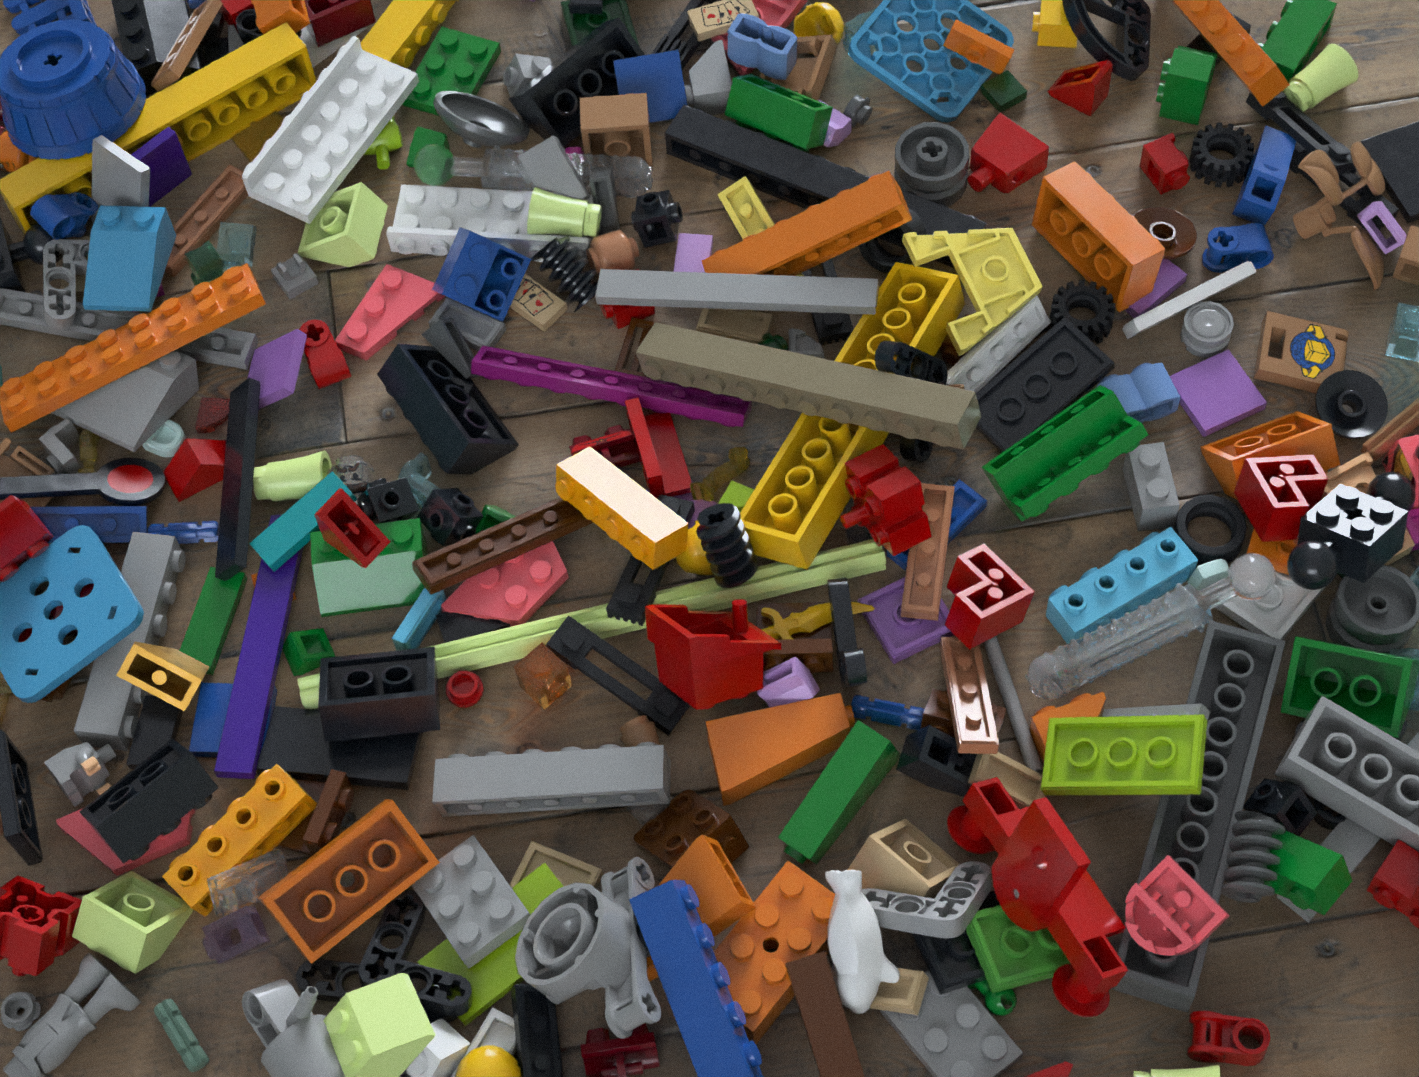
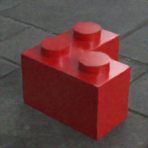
(1279, 492)
(986, 597)
(1398, 882)

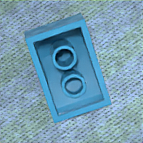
(127, 257)

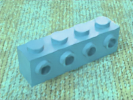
(1121, 585)

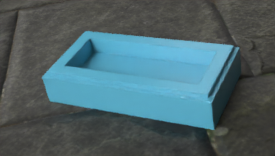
(418, 620)

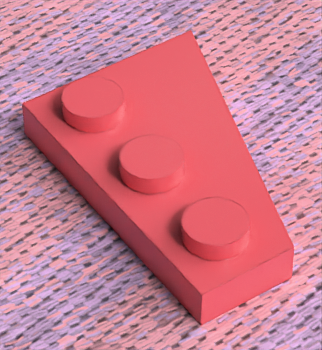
(385, 309)

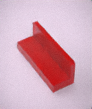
(658, 451)

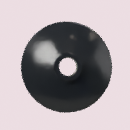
(1358, 392)

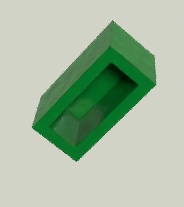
(1308, 873)

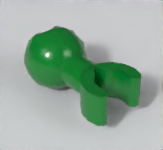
(996, 1001)

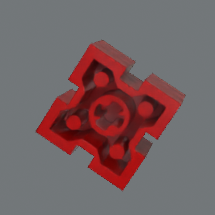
(886, 500)
(35, 925)

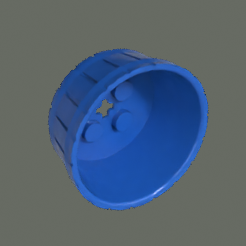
(67, 88)

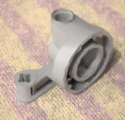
(593, 942)

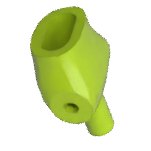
(387, 141)

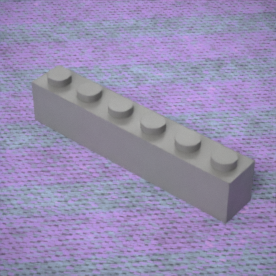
(109, 702)
(552, 780)

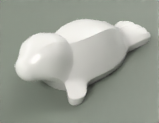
(855, 943)

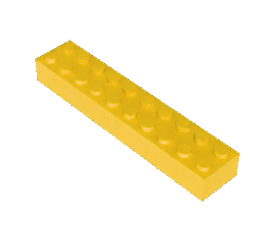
(199, 108)
(806, 479)

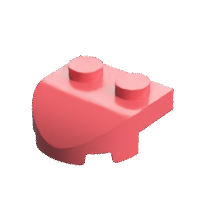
(1171, 911)

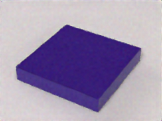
(166, 163)

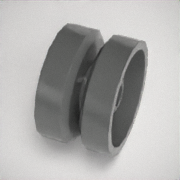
(932, 162)
(1374, 613)

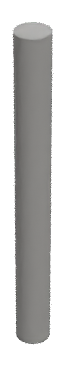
(1013, 705)

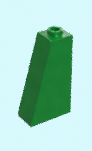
(839, 793)

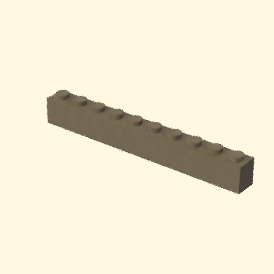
(811, 385)

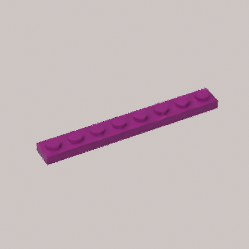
(610, 386)

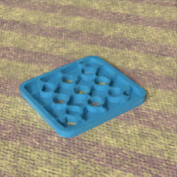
(937, 76)
(100, 617)

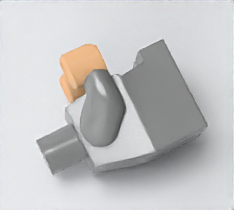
(81, 770)

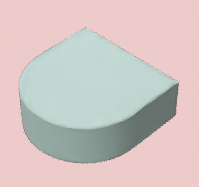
(166, 440)
(1209, 573)

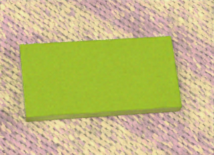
(1124, 755)
(497, 971)

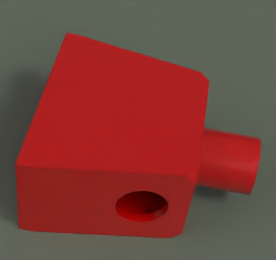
(1006, 156)

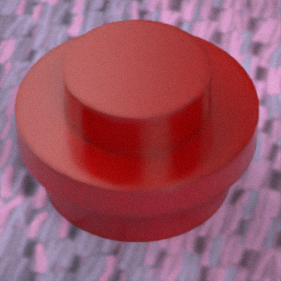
(464, 689)

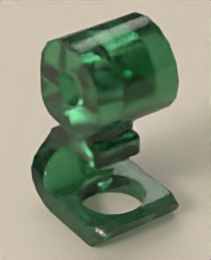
(204, 263)

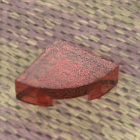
(211, 414)

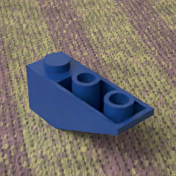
(1265, 176)

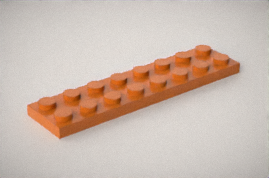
(129, 346)

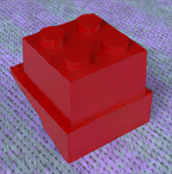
(708, 653)

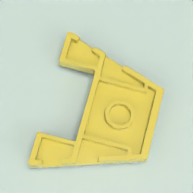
(991, 270)

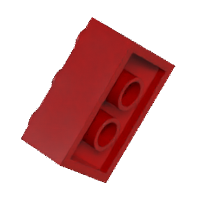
(20, 535)

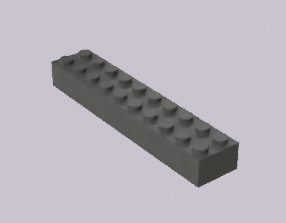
(1236, 686)

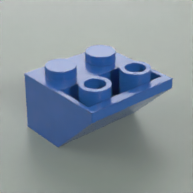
(481, 274)

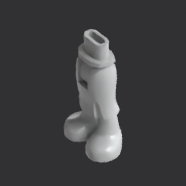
(67, 1023)

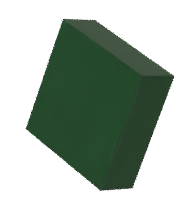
(1003, 91)

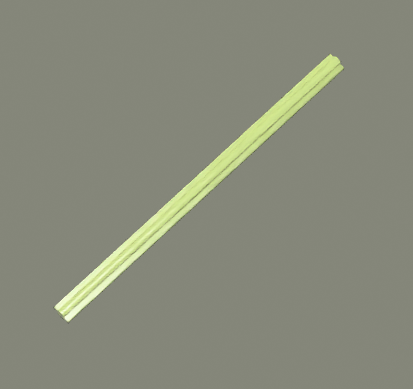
(703, 595)

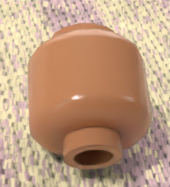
(612, 252)

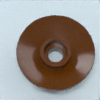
(1170, 228)

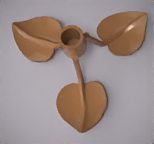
(1322, 215)

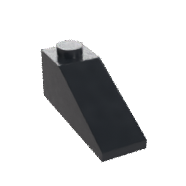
(935, 762)

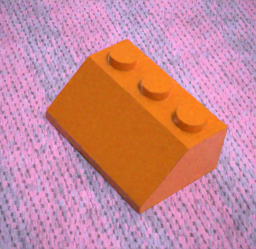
(1283, 436)

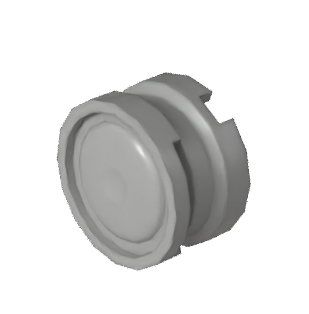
(1207, 329)

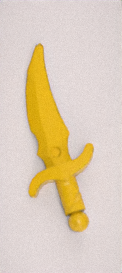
(804, 621)

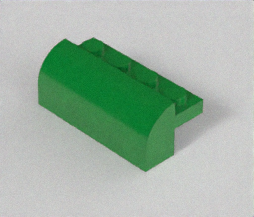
(1063, 453)

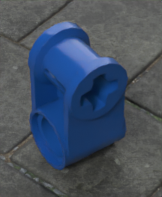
(64, 214)
(1237, 246)

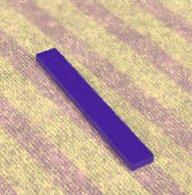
(257, 669)

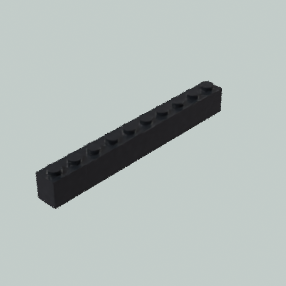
(789, 172)

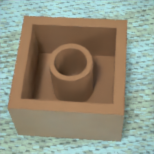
(616, 126)

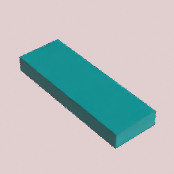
(293, 528)

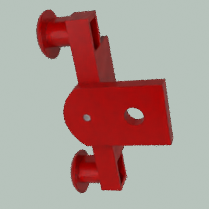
(1045, 885)

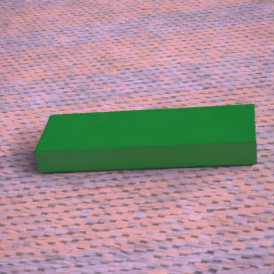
(213, 618)

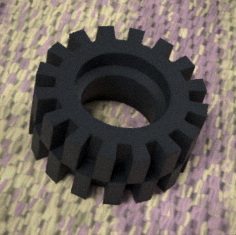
(1226, 140)
(1088, 298)

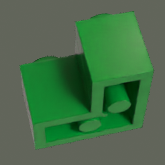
(1186, 84)

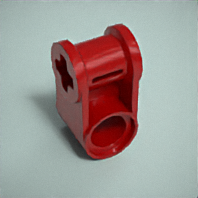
(323, 355)
(1223, 1038)

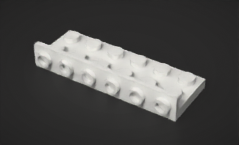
(328, 132)
(432, 215)

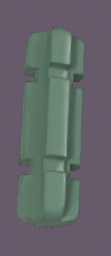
(181, 1035)

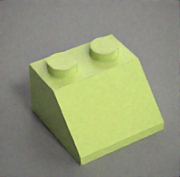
(345, 228)
(130, 921)
(379, 1028)

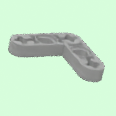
(73, 264)
(938, 917)

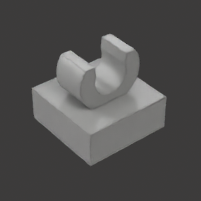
(294, 276)

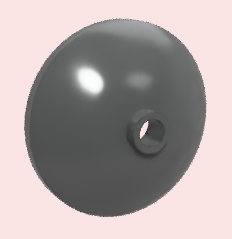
(480, 120)

